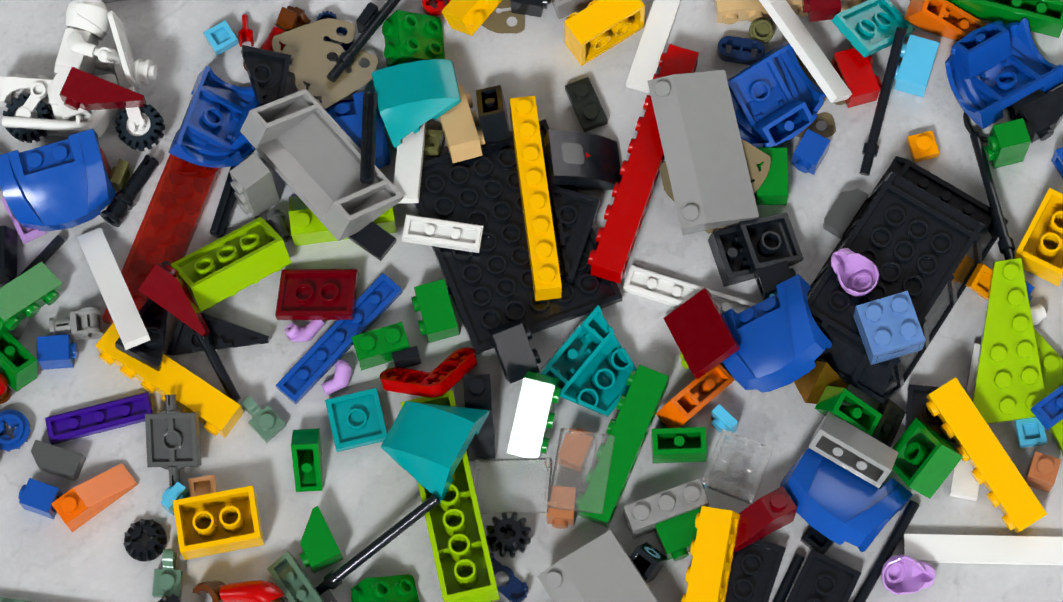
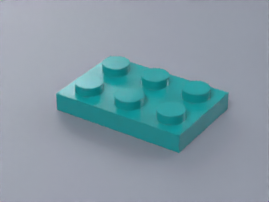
(871, 25)

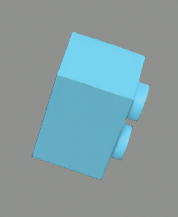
(916, 65)

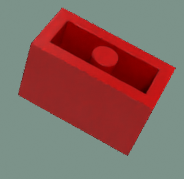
(857, 76)

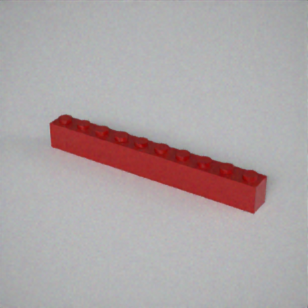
(637, 181)

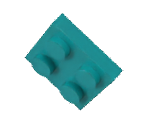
(356, 419)

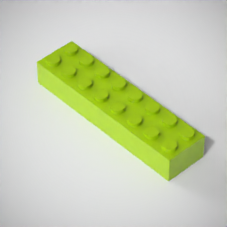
(459, 534)

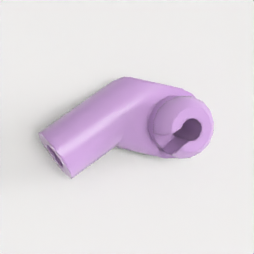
(303, 333)
(341, 377)

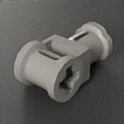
(80, 324)

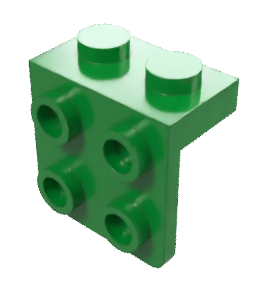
(412, 37)
(386, 589)

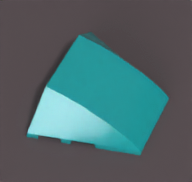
(414, 94)
(591, 365)
(432, 441)

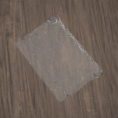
(581, 471)
(513, 485)

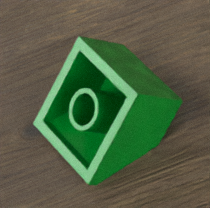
(924, 458)

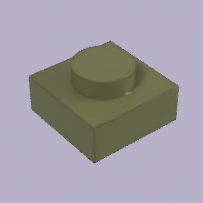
(433, 142)
(120, 175)

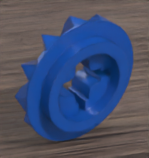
(13, 419)

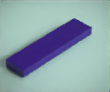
(98, 418)

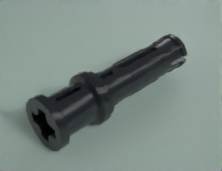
(124, 200)

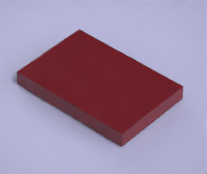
(317, 294)
(701, 333)

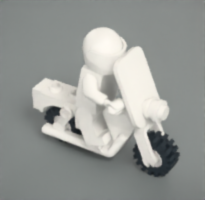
(30, 97)

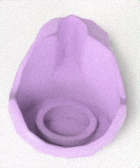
(854, 272)
(906, 575)

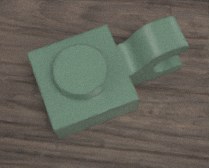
(264, 421)
(167, 580)

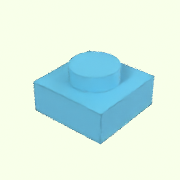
(221, 38)
(723, 420)
(1030, 432)
(174, 492)

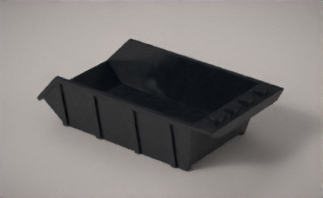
(923, 242)

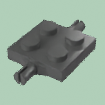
(173, 439)

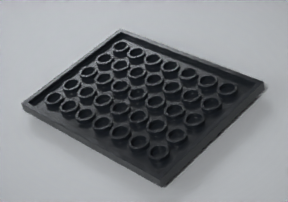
(498, 281)

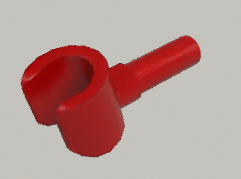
(245, 33)

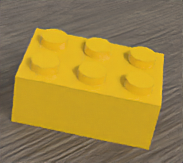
(602, 27)
(1043, 241)
(218, 522)

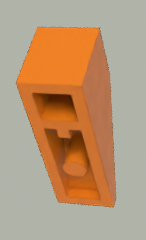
(942, 18)
(694, 397)
(93, 496)

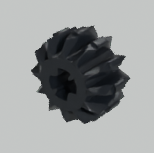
(497, 538)

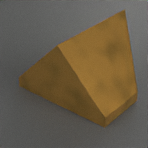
(814, 383)

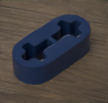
(740, 50)

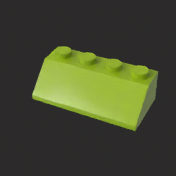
(308, 229)
(232, 263)

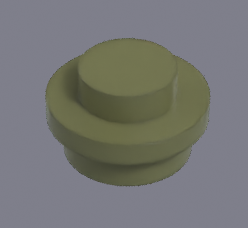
(761, 30)

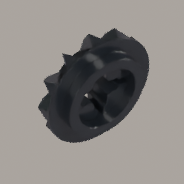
(155, 545)

